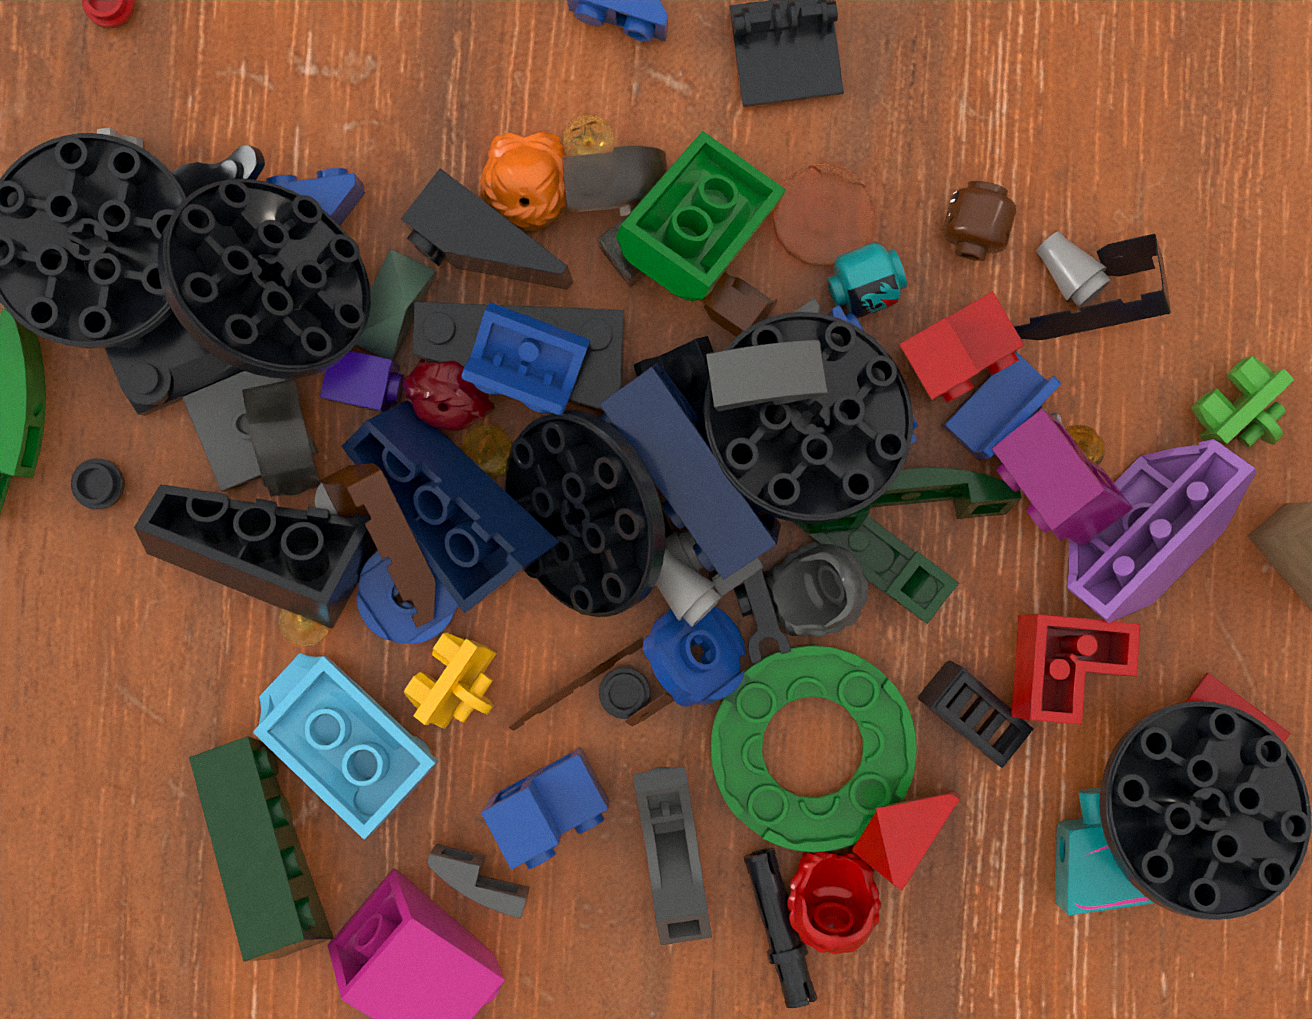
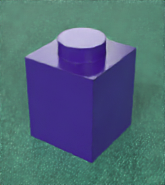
(363, 382)

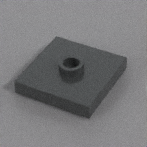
(224, 428)

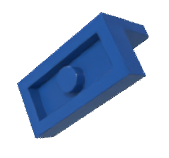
(999, 407)

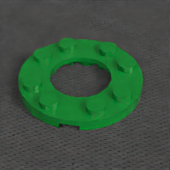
(836, 817)

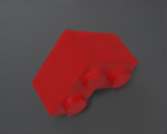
(962, 346)
(1057, 654)

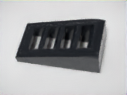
(948, 695)

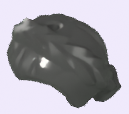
(817, 590)

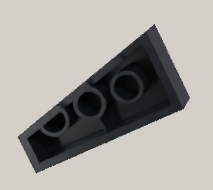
(450, 331)
(263, 550)

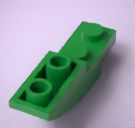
(20, 401)

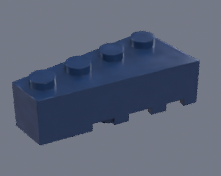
(680, 462)
(458, 514)

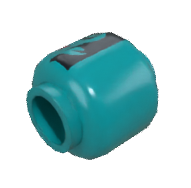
(867, 279)

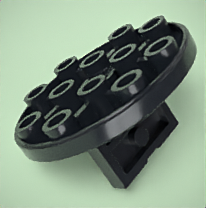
(85, 239)
(264, 278)
(823, 452)
(598, 504)
(1205, 810)

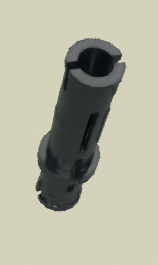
(784, 942)

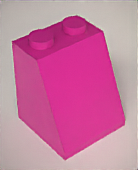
(411, 958)

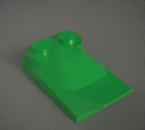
(698, 218)

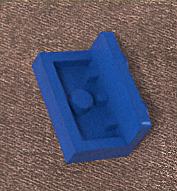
(525, 359)

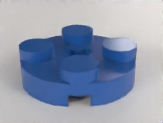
(394, 620)
(680, 673)

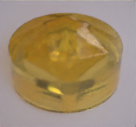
(588, 136)
(489, 449)
(300, 630)

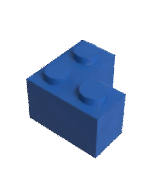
(544, 805)

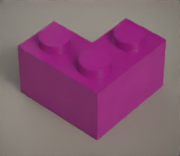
(1063, 485)

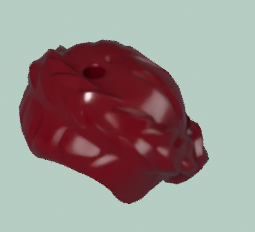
(444, 397)

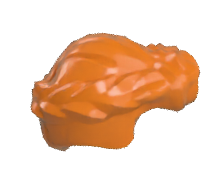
(525, 169)

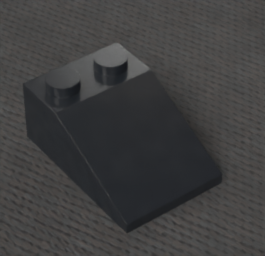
(474, 237)

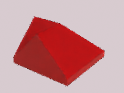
(903, 833)

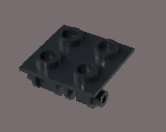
(786, 50)

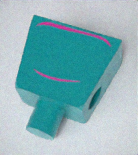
(1085, 868)

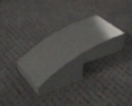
(767, 373)
(463, 872)

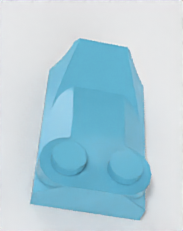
(341, 742)

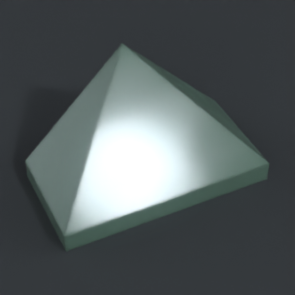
(392, 303)

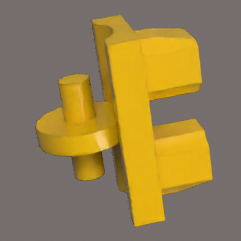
(459, 686)

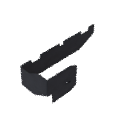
(1135, 258)

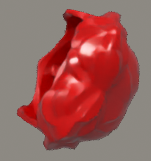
(833, 901)

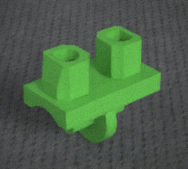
(1259, 389)

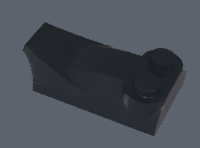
(165, 367)

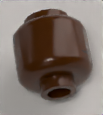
(979, 220)

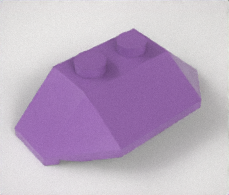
(1179, 509)

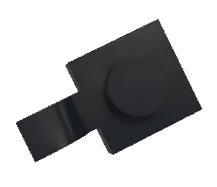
(755, 600)

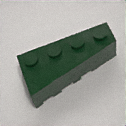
(258, 851)

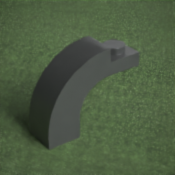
(672, 855)

